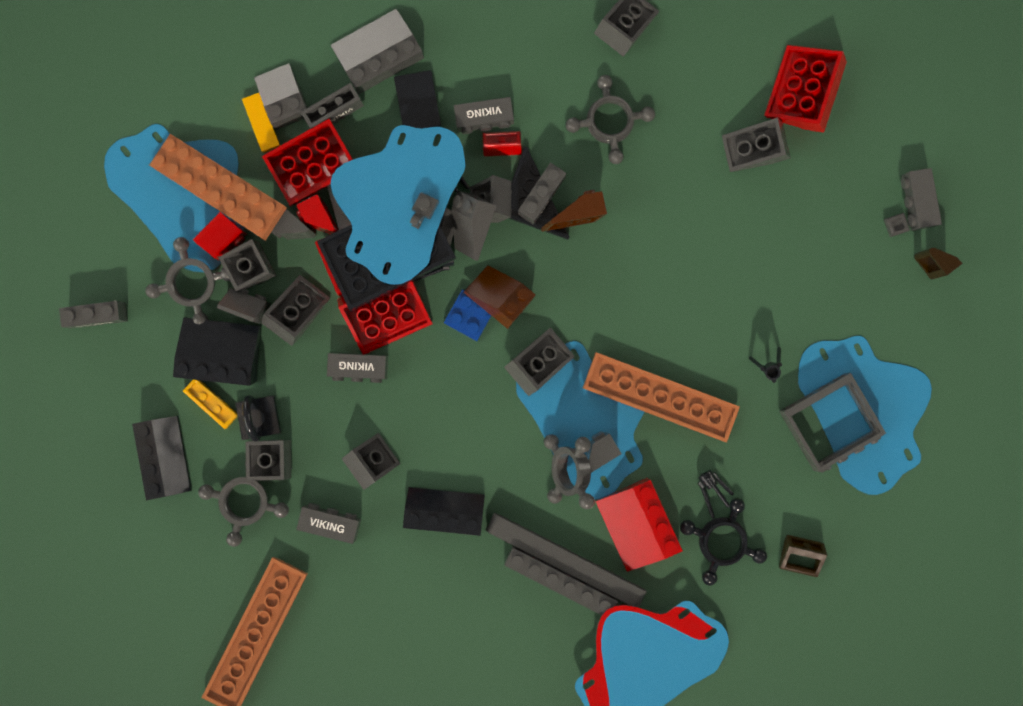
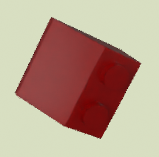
(316, 215)
(220, 236)

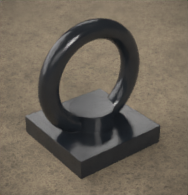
(258, 417)

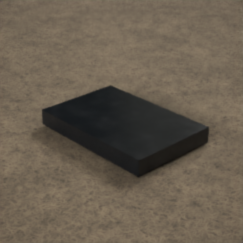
(417, 100)

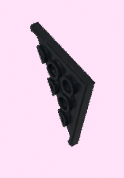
(522, 184)

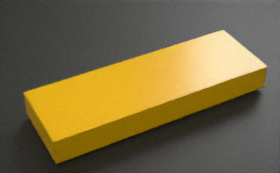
(260, 123)
(210, 403)

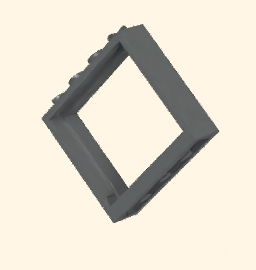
(854, 447)

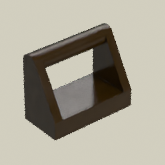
(937, 262)
(803, 548)

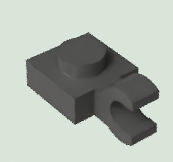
(423, 208)

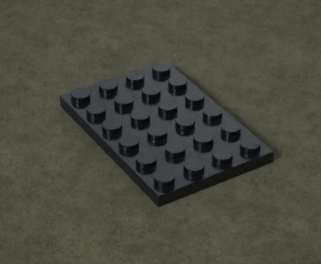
(356, 281)

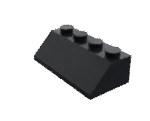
(161, 457)
(444, 511)

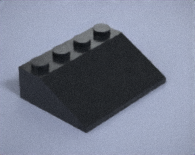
(217, 352)

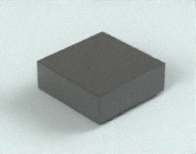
(896, 225)

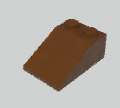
(584, 210)
(500, 295)

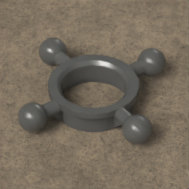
(646, 114)
(154, 290)
(560, 473)
(235, 538)

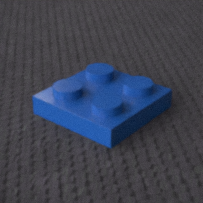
(467, 317)

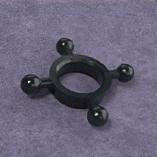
(688, 528)

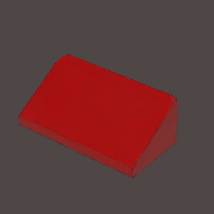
(502, 143)

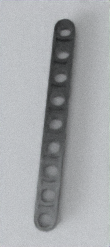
(565, 560)

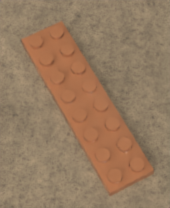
(218, 187)
(661, 397)
(255, 634)

